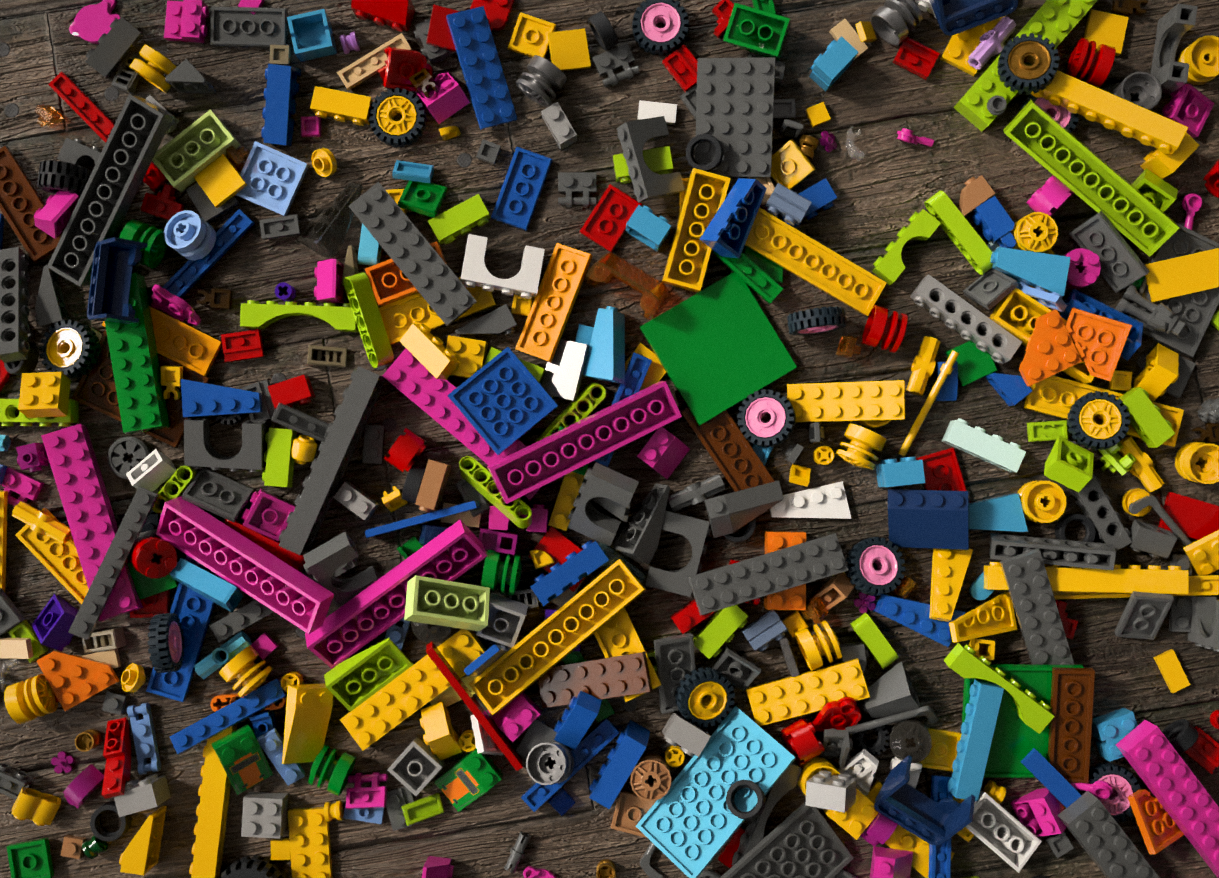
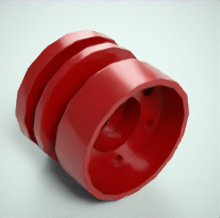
(1091, 62)
(889, 330)

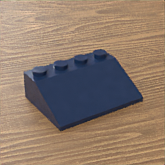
(929, 519)

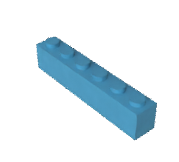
(975, 739)

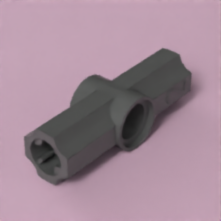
(696, 493)

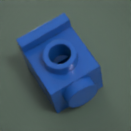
(267, 718)

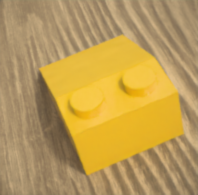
(144, 848)

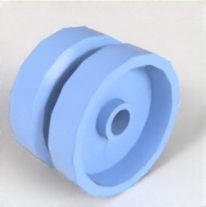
(190, 235)

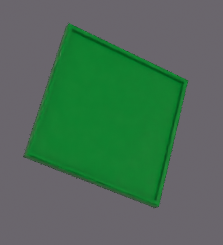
(718, 347)
(1011, 736)

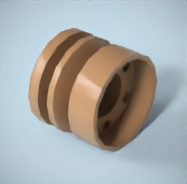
(652, 765)

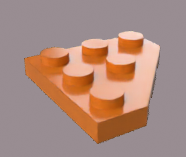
(1097, 341)
(1048, 349)
(75, 677)
(1153, 821)

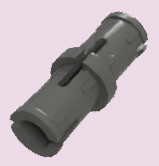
(517, 852)

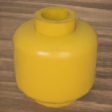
(303, 449)

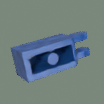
(995, 223)

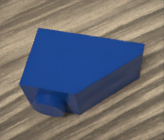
(1009, 387)

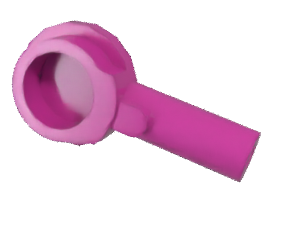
(907, 136)
(1191, 203)
(1099, 789)

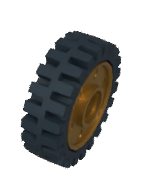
(1032, 50)

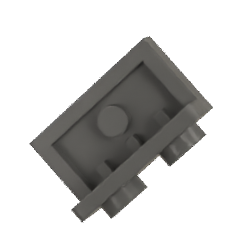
(836, 745)
(13, 781)

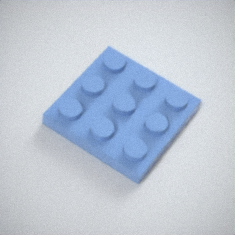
(271, 178)

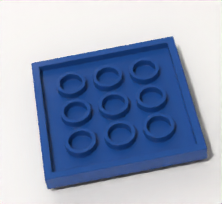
(502, 401)

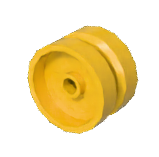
(1202, 59)
(154, 69)
(1052, 501)

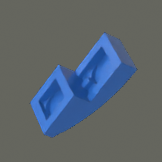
(949, 389)

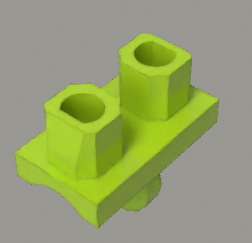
(1114, 461)

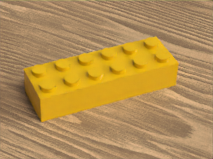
(688, 254)
(1018, 315)

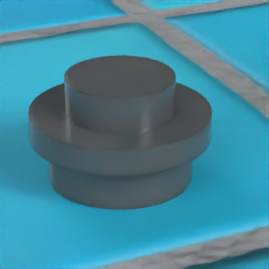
(996, 105)

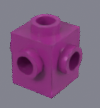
(32, 457)

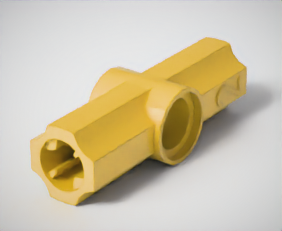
(923, 366)
(1143, 465)
(42, 522)

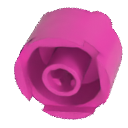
(1049, 196)
(1087, 268)

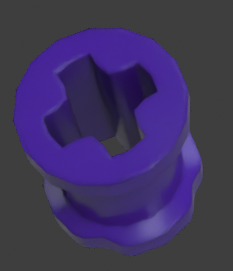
(280, 294)

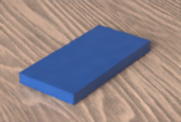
(521, 188)
(486, 660)

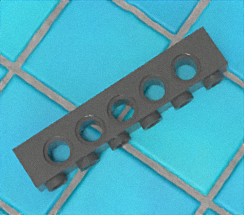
(14, 305)
(1120, 536)
(1054, 551)

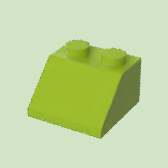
(1156, 189)
(1069, 464)

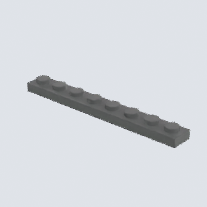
(113, 563)

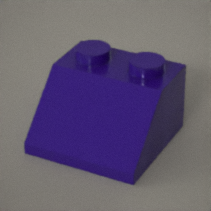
(54, 623)

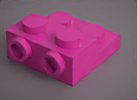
(186, 21)
(1189, 109)
(267, 514)

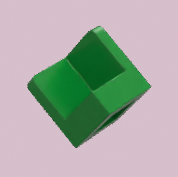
(409, 547)

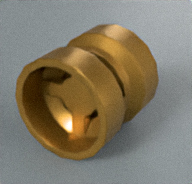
(807, 145)
(83, 741)
(605, 873)

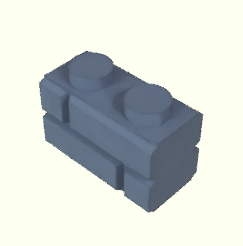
(787, 204)
(764, 630)

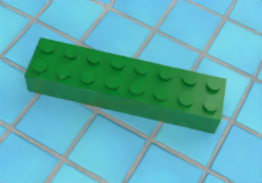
(137, 366)

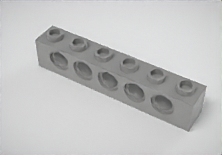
(976, 320)

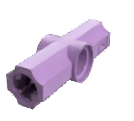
(991, 43)

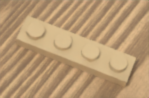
(370, 63)

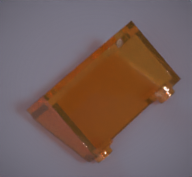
(611, 266)

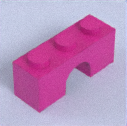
(499, 521)

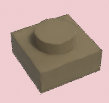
(280, 55)

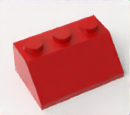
(390, 12)

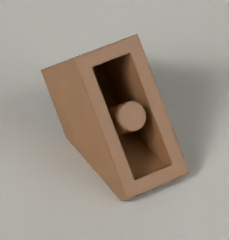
(974, 194)
(834, 590)

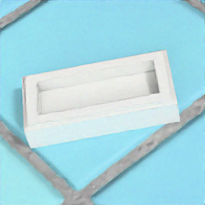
(656, 109)

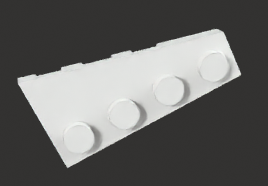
(816, 502)

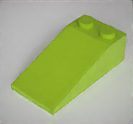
(366, 673)

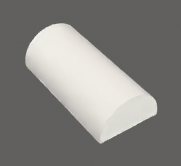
(1002, 832)

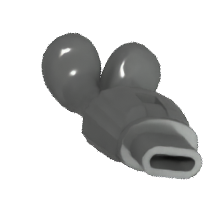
(1160, 317)

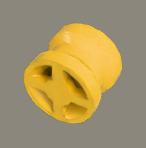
(826, 454)
(297, 679)
(466, 743)
(676, 759)
(996, 792)
(333, 811)

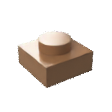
(72, 846)

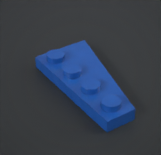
(213, 400)

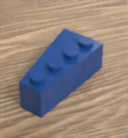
(280, 104)
(735, 218)
(1084, 302)
(570, 572)
(916, 617)
(620, 764)

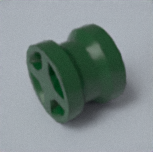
(93, 847)

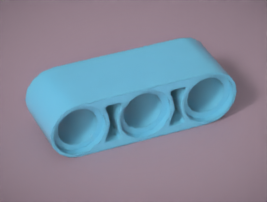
(369, 248)

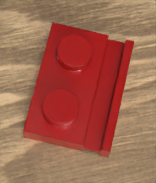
(916, 58)
(682, 67)
(242, 345)
(1204, 751)

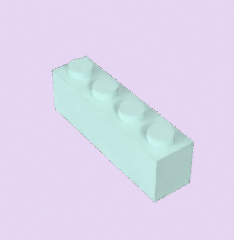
(983, 446)

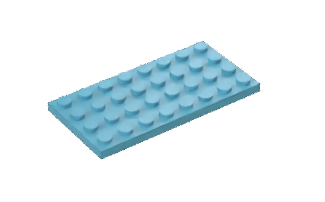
(694, 816)

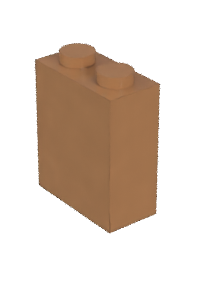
(433, 485)

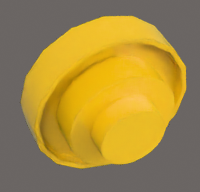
(324, 162)
(1132, 496)
(133, 678)

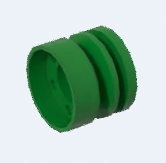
(154, 237)
(501, 571)
(331, 770)

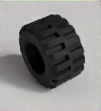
(62, 176)

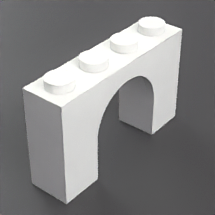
(476, 274)

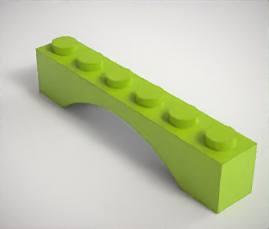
(262, 315)
(968, 665)

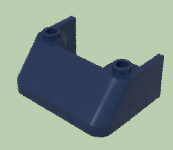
(961, 15)
(112, 280)
(919, 813)

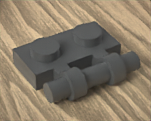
(613, 60)
(577, 183)

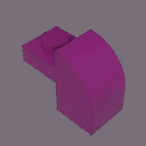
(499, 541)
(83, 786)
(879, 830)

